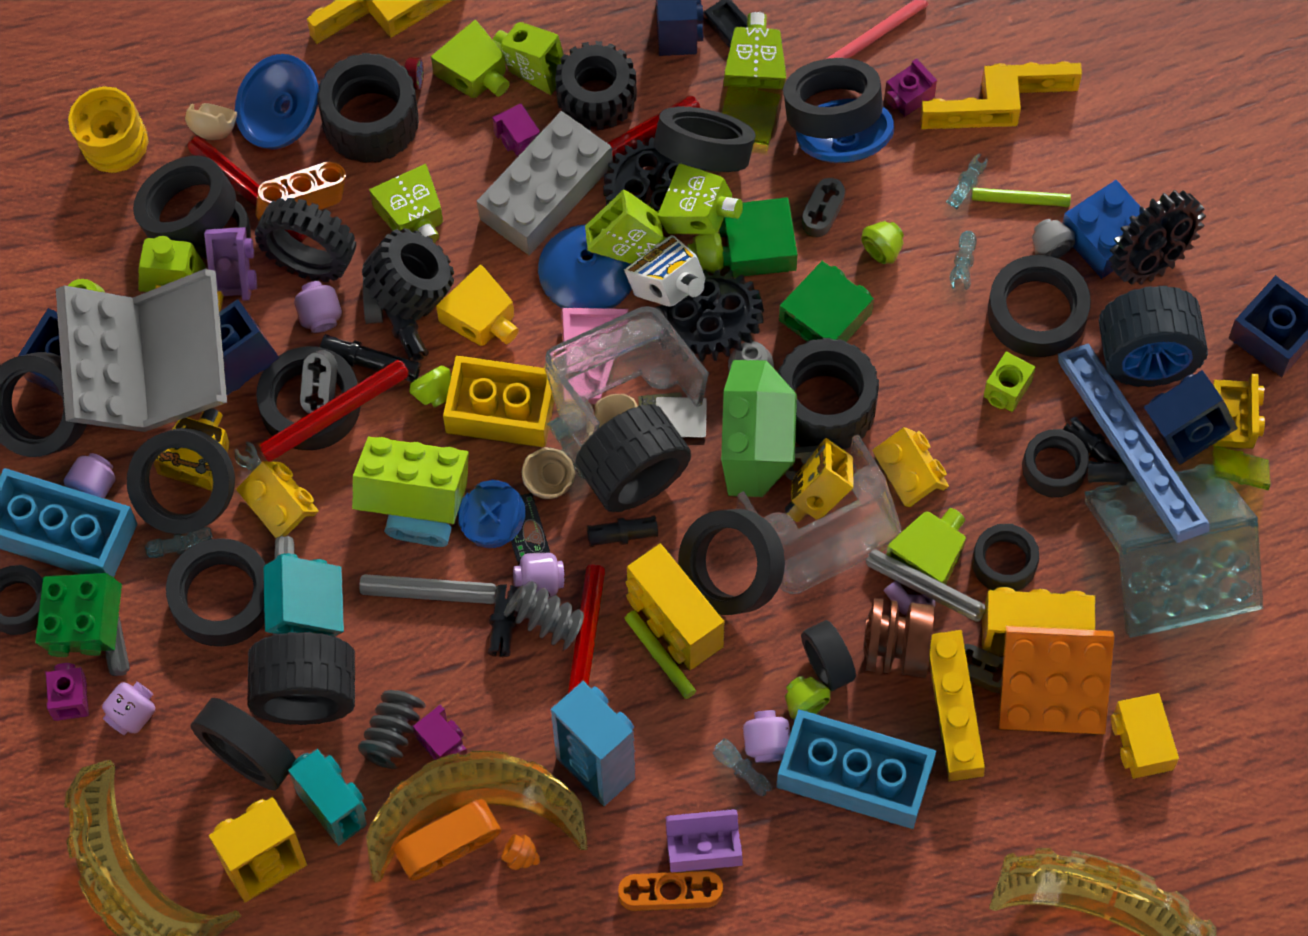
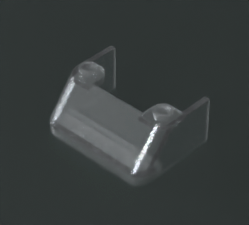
(617, 353)
(842, 536)

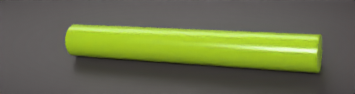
(1021, 197)
(660, 654)

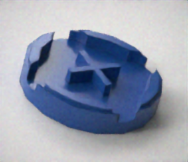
(491, 514)

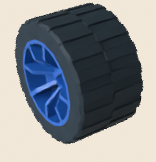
(1153, 336)

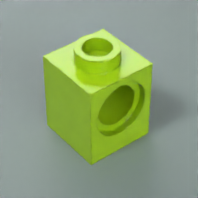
(1012, 370)

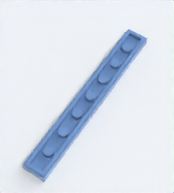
(1133, 443)

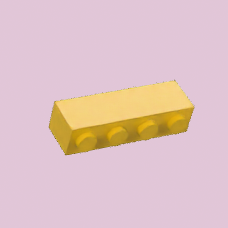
(955, 706)

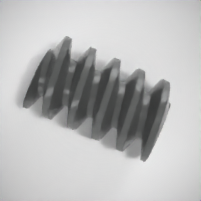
(545, 613)
(389, 726)

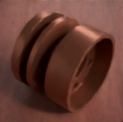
(899, 637)

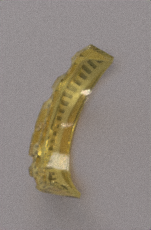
(461, 779)
(110, 873)
(1096, 888)

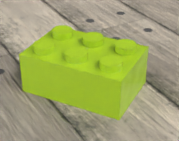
(410, 479)

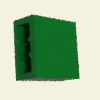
(760, 239)
(826, 305)
(78, 614)

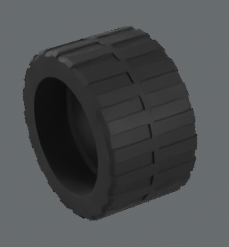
(361, 76)
(839, 361)
(633, 458)
(301, 678)

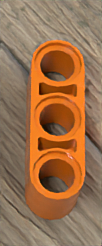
(316, 185)
(447, 839)

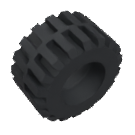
(590, 64)
(408, 274)

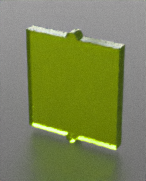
(753, 108)
(1241, 467)

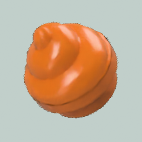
(520, 852)

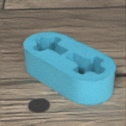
(418, 530)

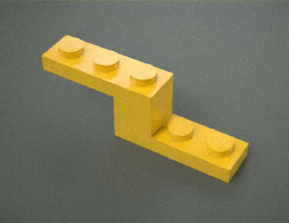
(391, 14)
(1000, 95)

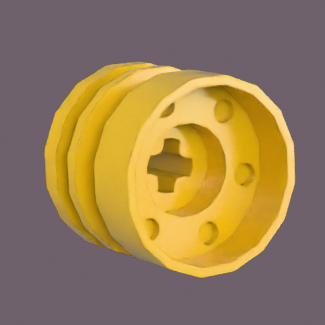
(108, 129)

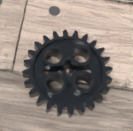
(630, 176)
(1157, 237)
(717, 317)

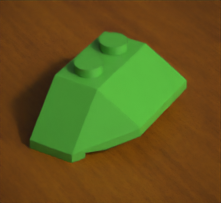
(757, 428)

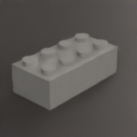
(545, 183)

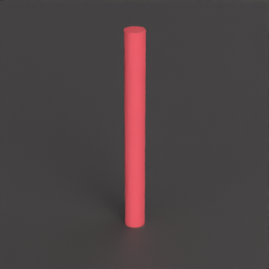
(880, 29)

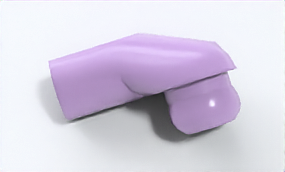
(897, 593)

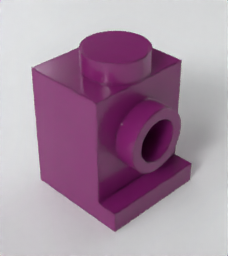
(910, 88)
(515, 129)
(69, 702)
(438, 735)

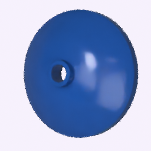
(265, 100)
(852, 147)
(577, 282)

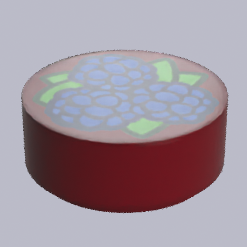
(415, 70)

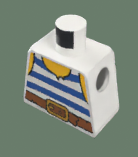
(666, 273)

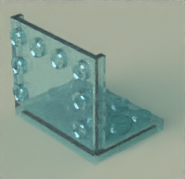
(1188, 580)

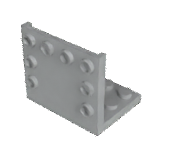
(141, 356)

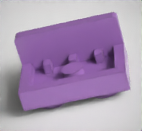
(229, 256)
(703, 840)

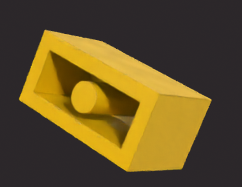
(1144, 735)

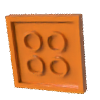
(1056, 680)

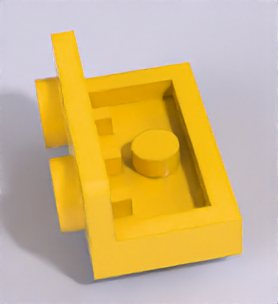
(1243, 404)
(910, 466)
(276, 497)

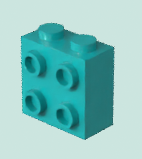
(303, 596)
(327, 796)

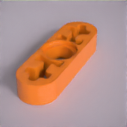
(680, 878)

